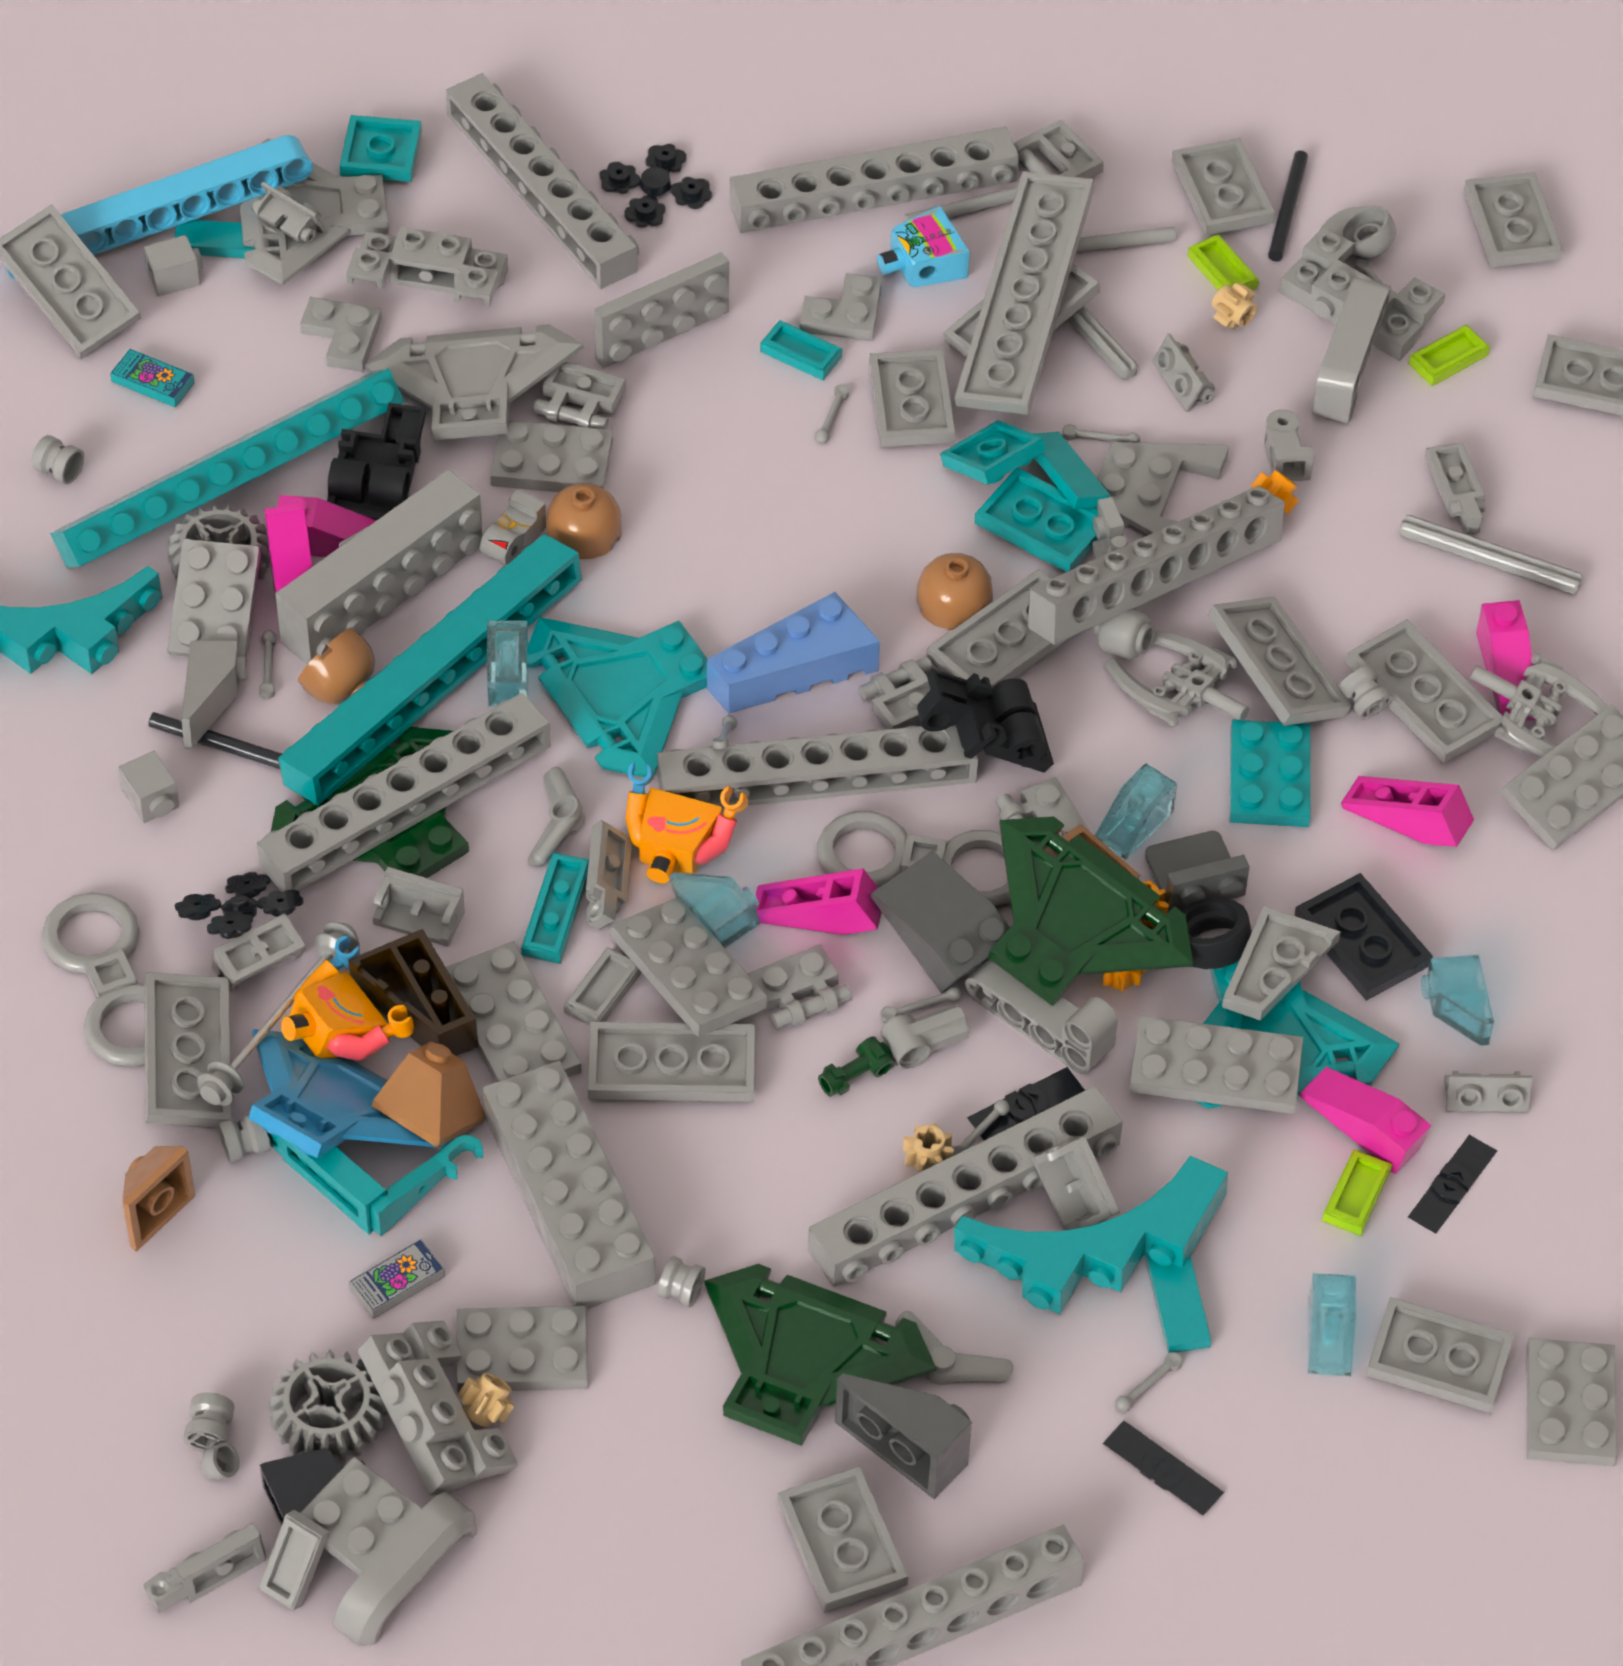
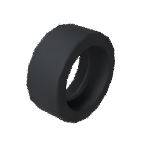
(1213, 914)

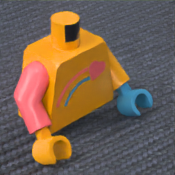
(677, 830)
(338, 1016)

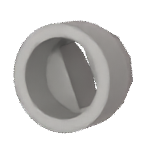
(219, 1456)

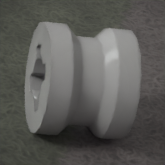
(681, 1281)

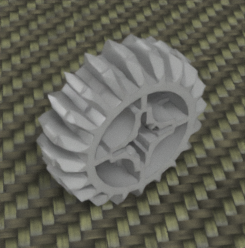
(222, 527)
(332, 1384)

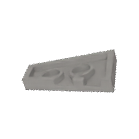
(1275, 960)

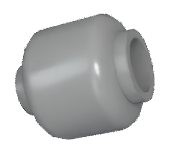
(1126, 634)

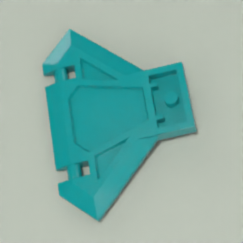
(618, 686)
(1324, 1029)

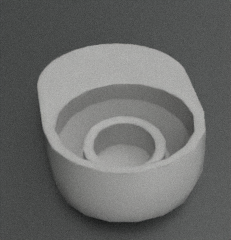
(1367, 227)

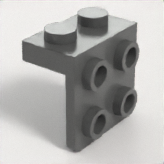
(1197, 869)

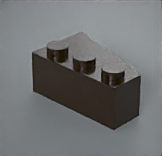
(414, 976)

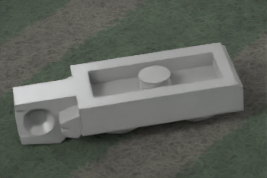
(1457, 484)
(607, 873)
(207, 1569)

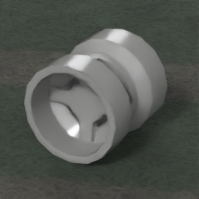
(55, 458)
(1366, 692)
(242, 1138)
(209, 1419)

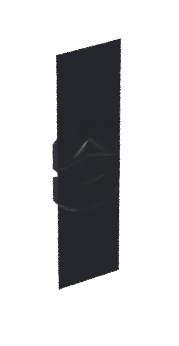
(1030, 1101)
(1452, 1184)
(1163, 1468)

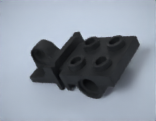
(376, 469)
(987, 718)

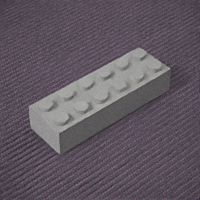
(381, 566)
(568, 1186)

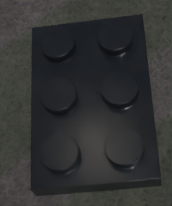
(1373, 942)

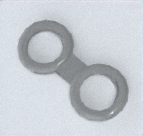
(908, 848)
(107, 972)

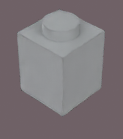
(173, 265)
(149, 786)

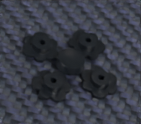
(655, 182)
(242, 908)

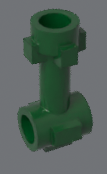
(872, 1057)

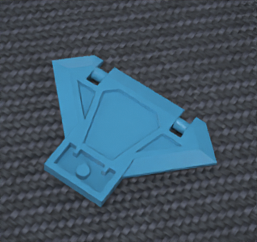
(321, 1100)

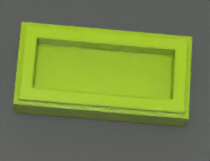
(1221, 264)
(1449, 355)
(1357, 1192)

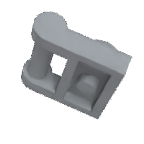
(1062, 149)

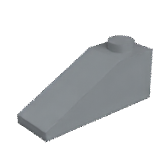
(210, 685)

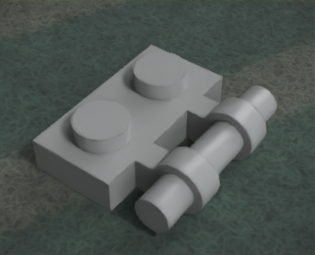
(582, 387)
(1108, 528)
(898, 706)
(1042, 801)
(797, 978)

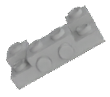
(429, 262)
(1323, 281)
(427, 1411)

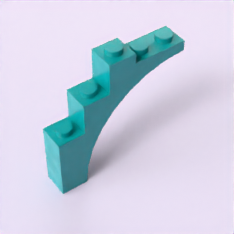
(79, 629)
(1107, 1252)

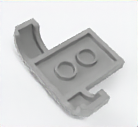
(383, 1542)

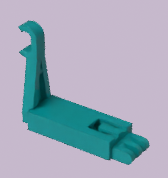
(359, 1194)

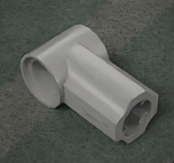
(916, 1038)

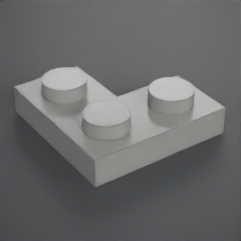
(851, 316)
(349, 326)

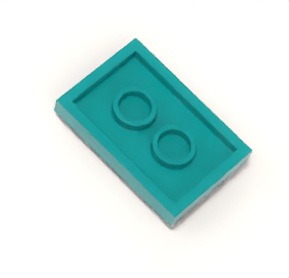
(1039, 520)
(1269, 773)

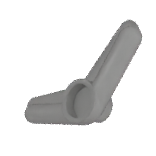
(564, 813)
(959, 1366)

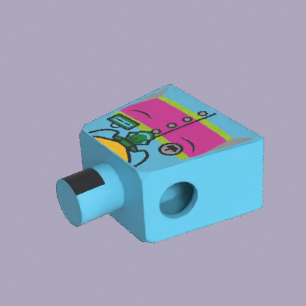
(926, 250)

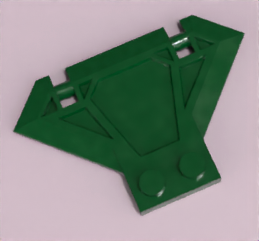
(420, 848)
(1078, 913)
(801, 1345)

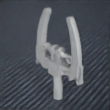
(1193, 687)
(1527, 701)

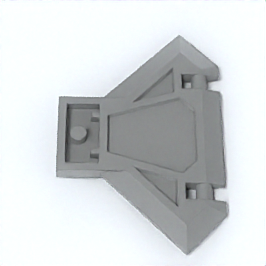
(347, 209)
(474, 374)

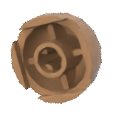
(585, 519)
(953, 589)
(339, 669)

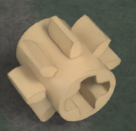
(1234, 305)
(927, 1147)
(486, 1399)

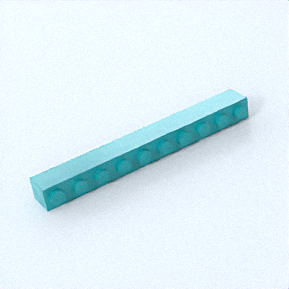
(225, 468)
(426, 671)

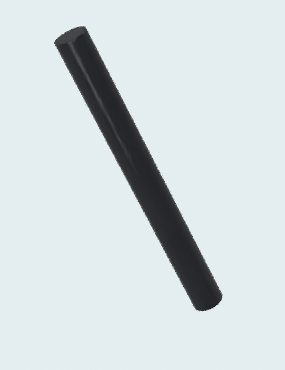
(1288, 206)
(218, 741)

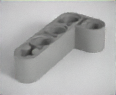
(1350, 350)
(1068, 1033)

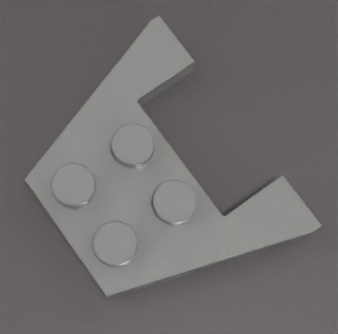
(1145, 473)

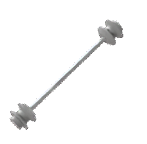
(224, 1079)

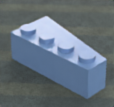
(793, 654)

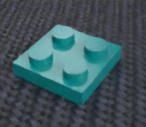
(380, 147)
(993, 452)

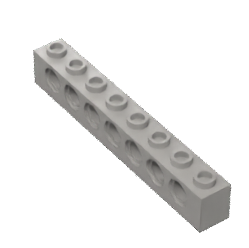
(873, 179)
(542, 181)
(1155, 564)
(819, 766)
(404, 794)
(942, 1185)
(939, 1608)

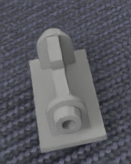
(300, 219)
(1181, 373)
(1487, 1092)

